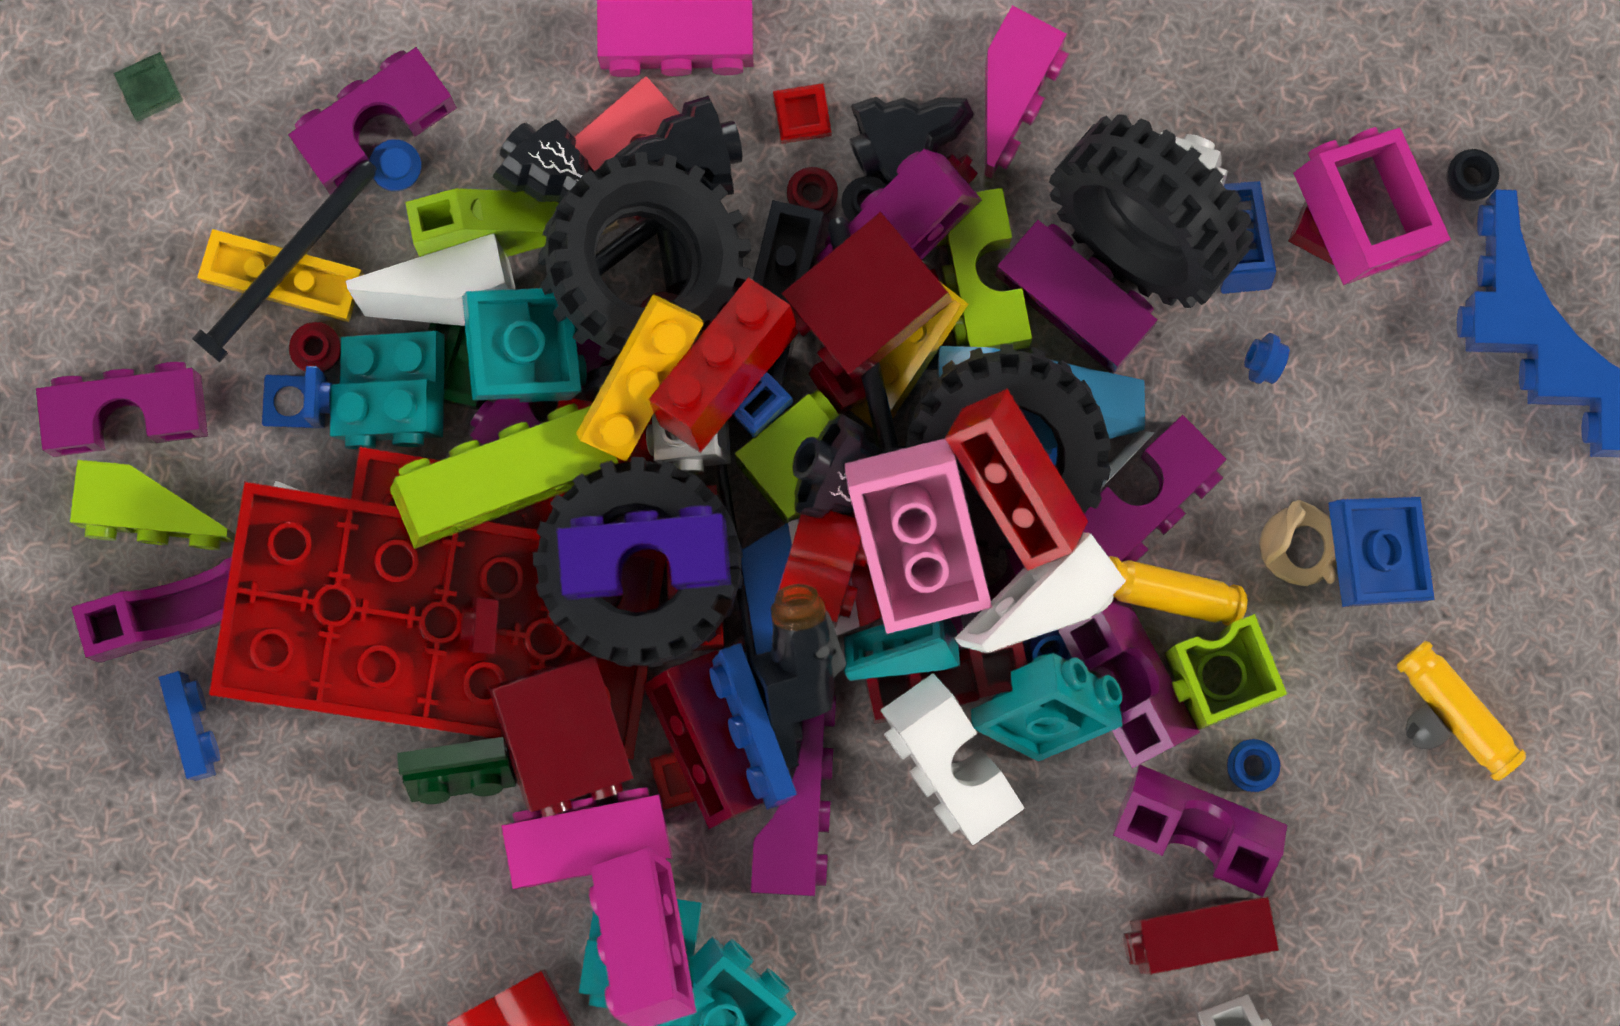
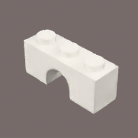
(931, 729)

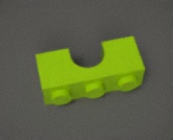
(991, 314)

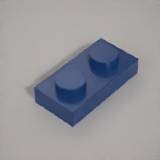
(196, 747)

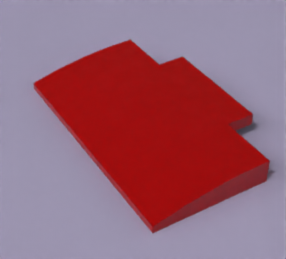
(356, 623)

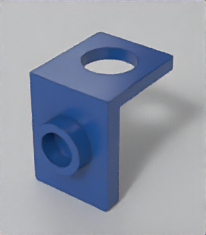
(316, 399)

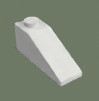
(434, 284)
(1046, 599)

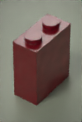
(865, 298)
(561, 735)
(1201, 936)

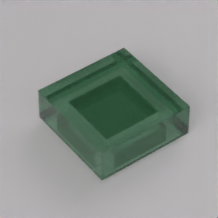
(148, 86)

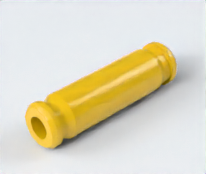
(1180, 593)
(1461, 711)

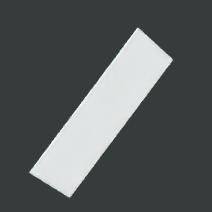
(1132, 447)

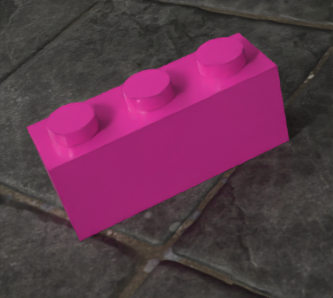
(674, 36)
(569, 843)
(641, 939)

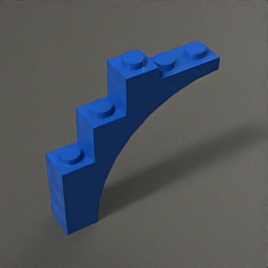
(1520, 318)

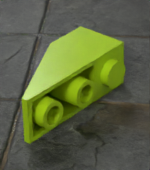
(468, 214)
(123, 499)

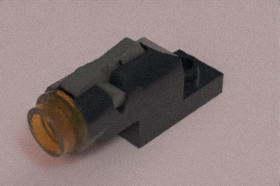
(800, 668)

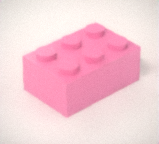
(917, 535)

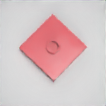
(629, 118)

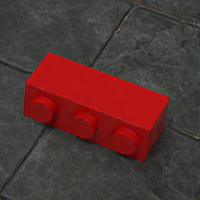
(724, 365)
(1017, 480)

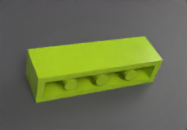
(494, 477)

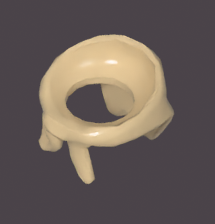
(1277, 538)

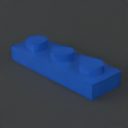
(751, 727)

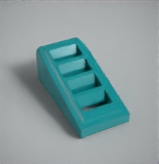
(912, 650)

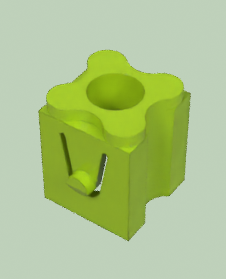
(770, 455)
(1248, 649)

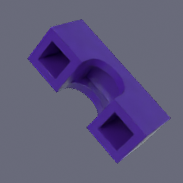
(596, 553)

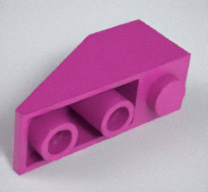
(1015, 70)

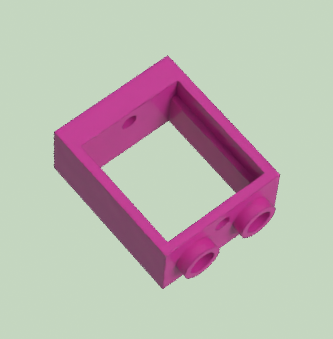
(1338, 218)

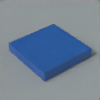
(1381, 551)

